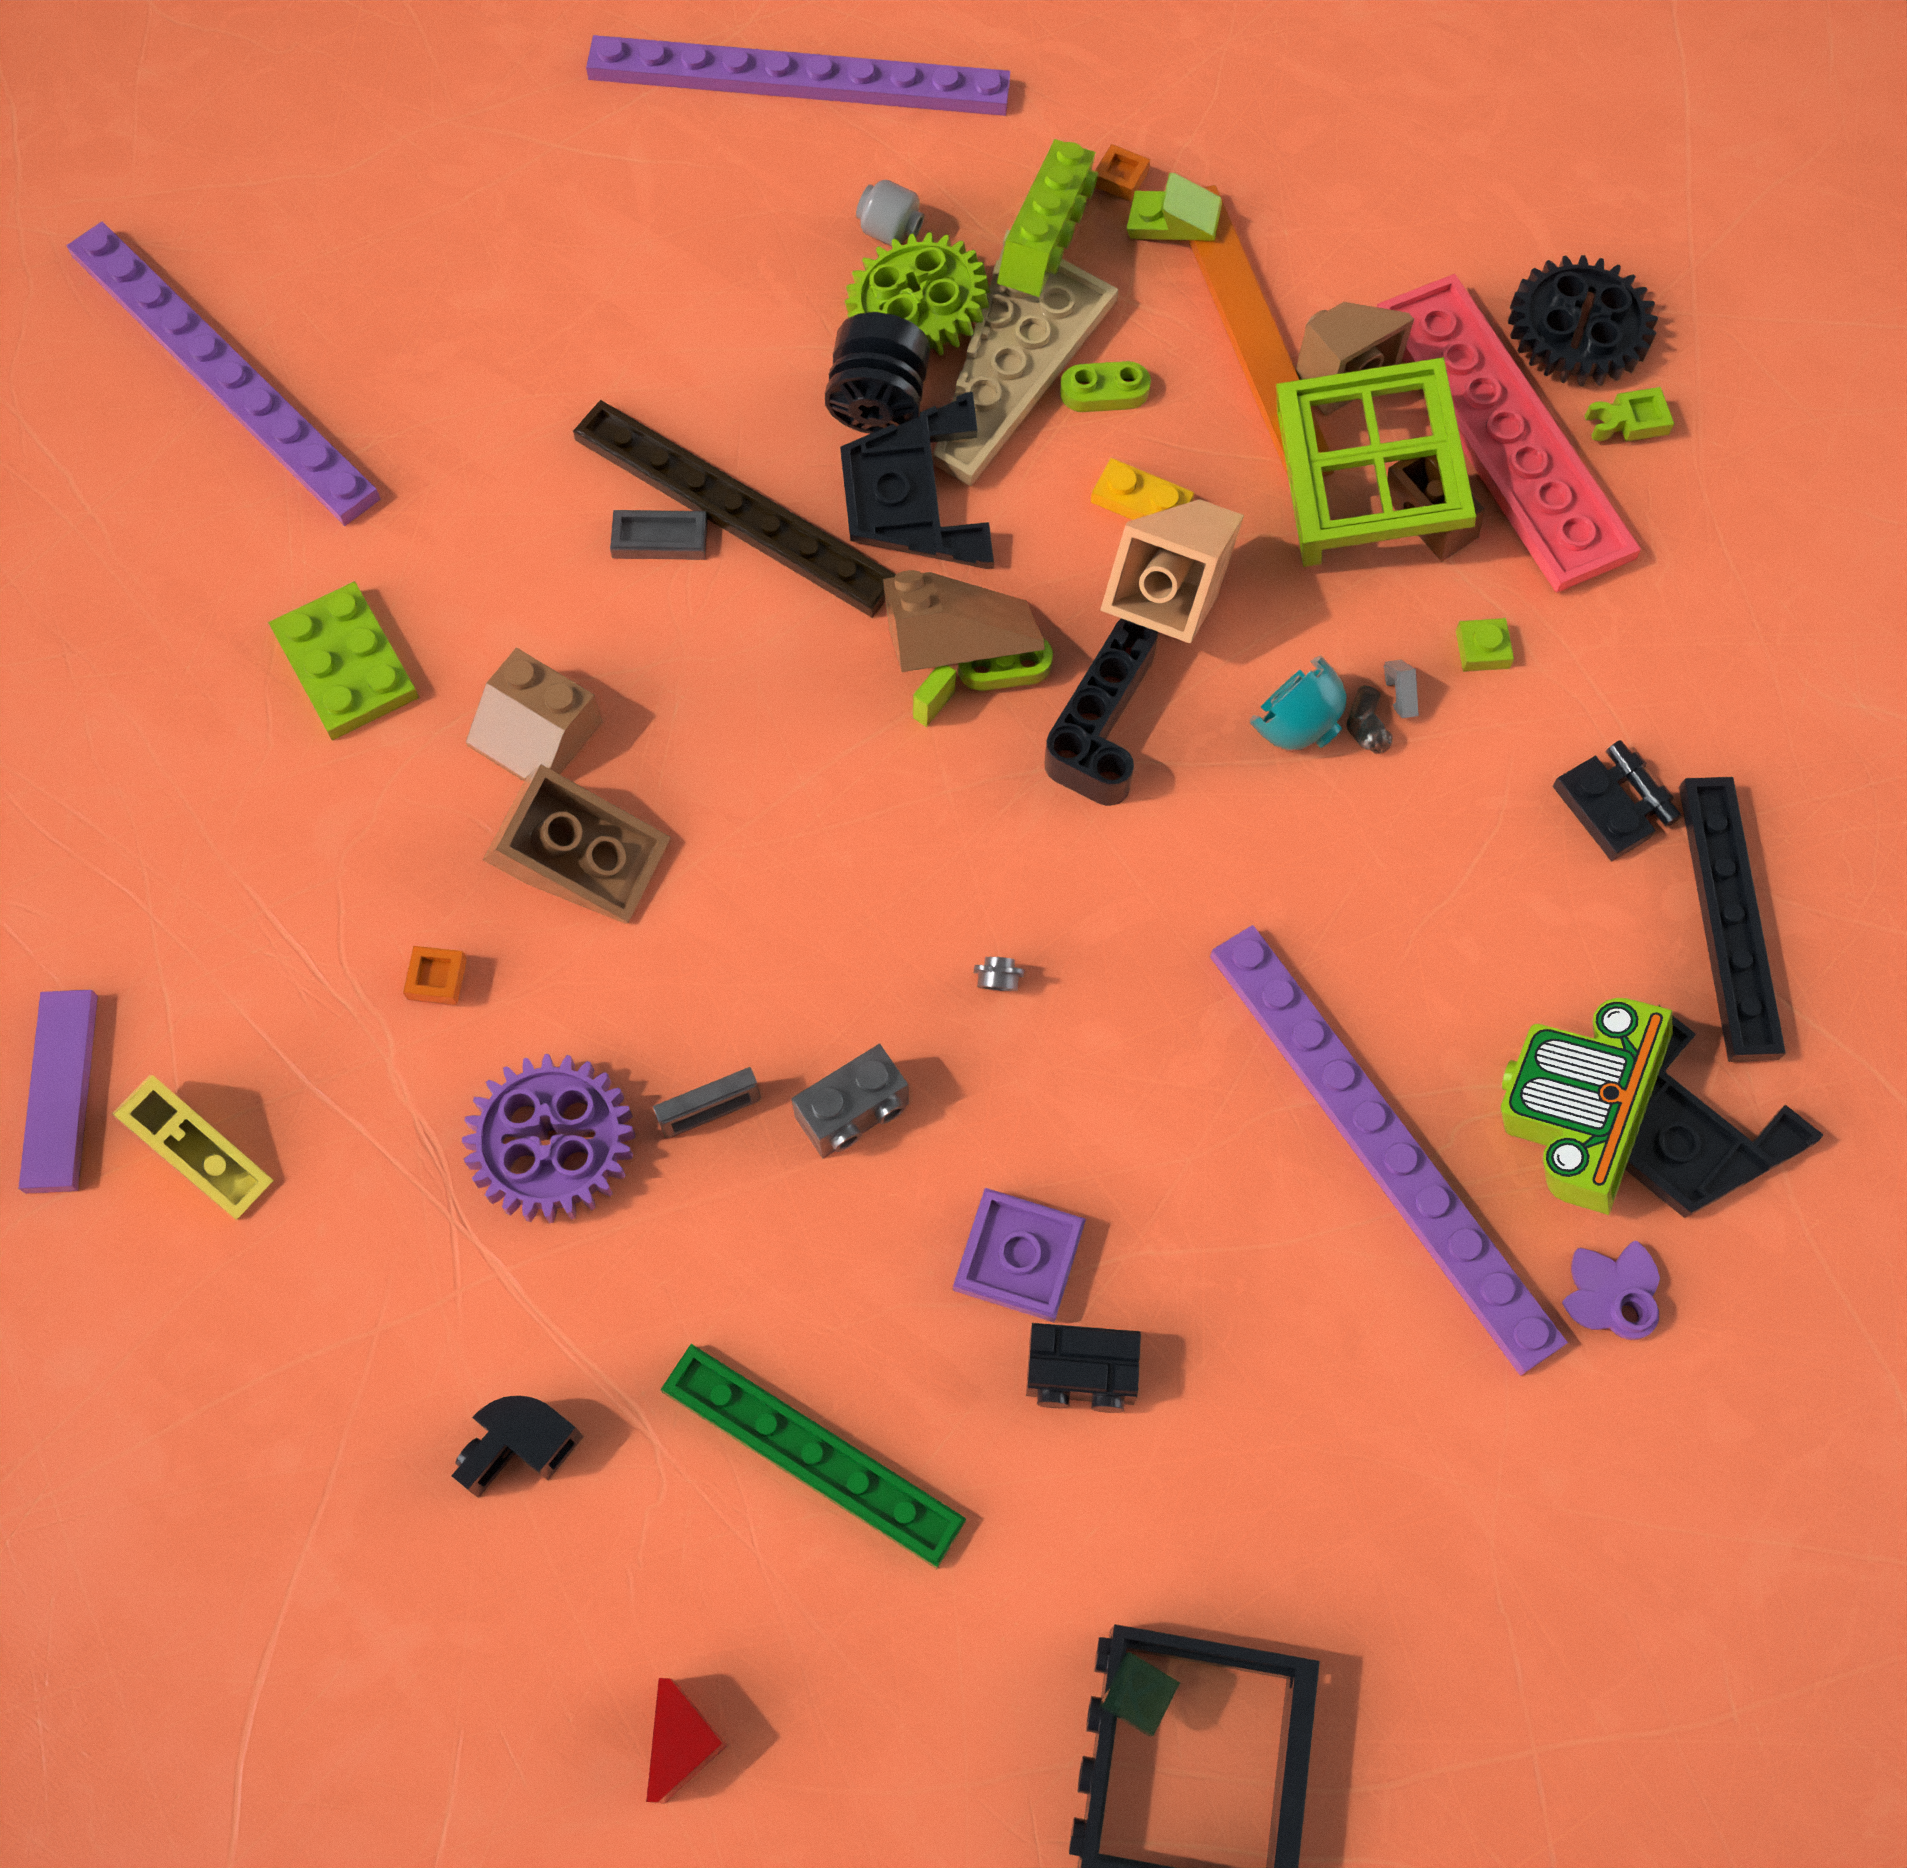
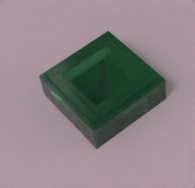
(1139, 1694)

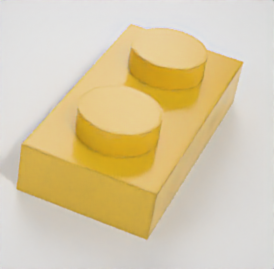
(1136, 492)

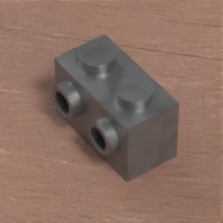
(851, 1101)

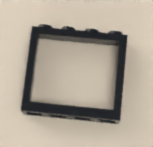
(1294, 1744)

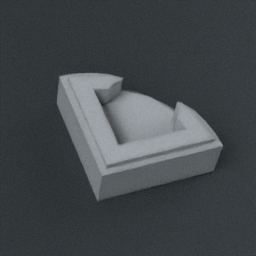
(1405, 682)

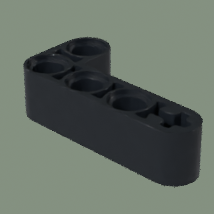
(1108, 702)

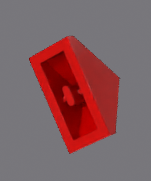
(680, 1742)

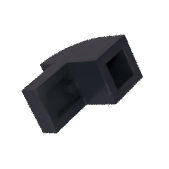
(515, 1427)

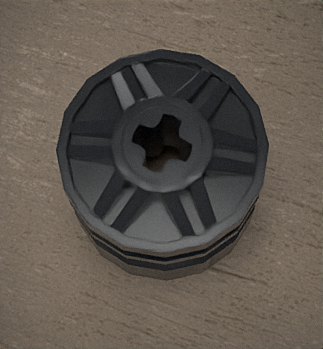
(877, 372)

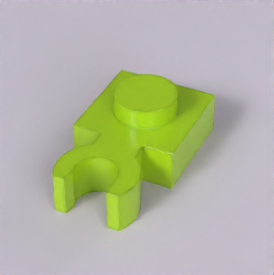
(1635, 413)

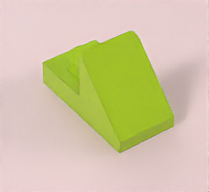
(1177, 213)

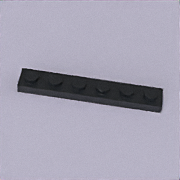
(1731, 920)

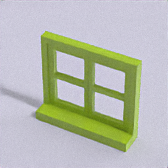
(1306, 464)

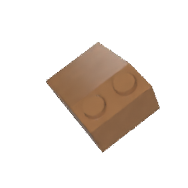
(954, 622)
(577, 846)

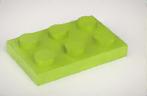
(343, 660)

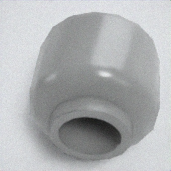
(889, 212)

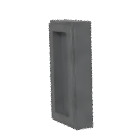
(658, 534)
(707, 1102)

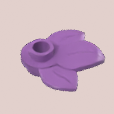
(1610, 1285)

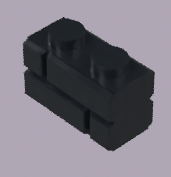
(1083, 1366)

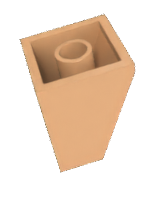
(1172, 567)

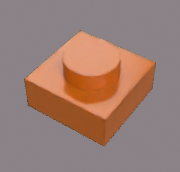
(1121, 172)
(435, 975)

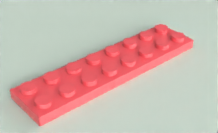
(1515, 440)

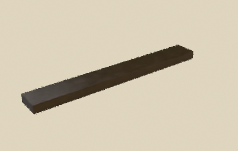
(734, 507)

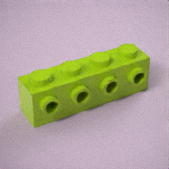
(1048, 218)

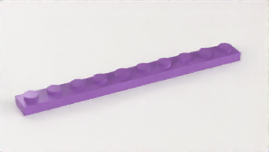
(798, 75)
(224, 374)
(1389, 1151)

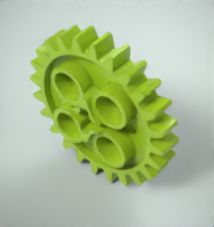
(926, 284)

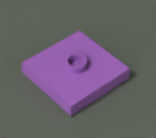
(1019, 1255)

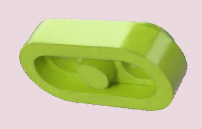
(1106, 386)
(1007, 670)

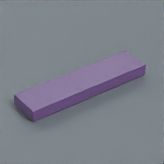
(58, 1092)

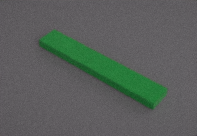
(814, 1456)

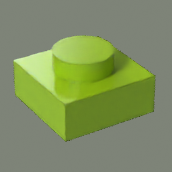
(1484, 644)

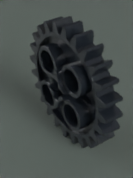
(1614, 332)

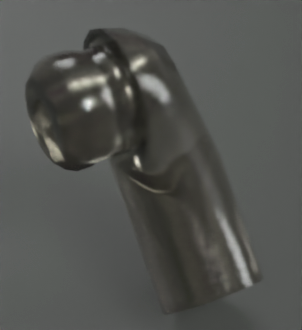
(1365, 725)

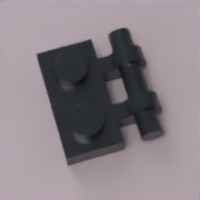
(1605, 807)

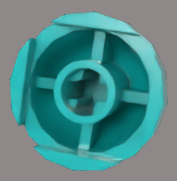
(1304, 709)

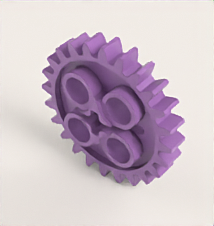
(547, 1182)

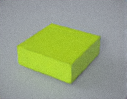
(933, 694)

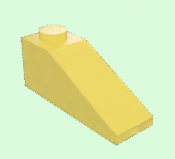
(192, 1146)

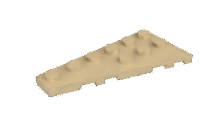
(1019, 356)

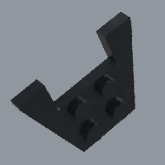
(894, 488)
(1696, 1155)

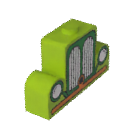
(1587, 1097)

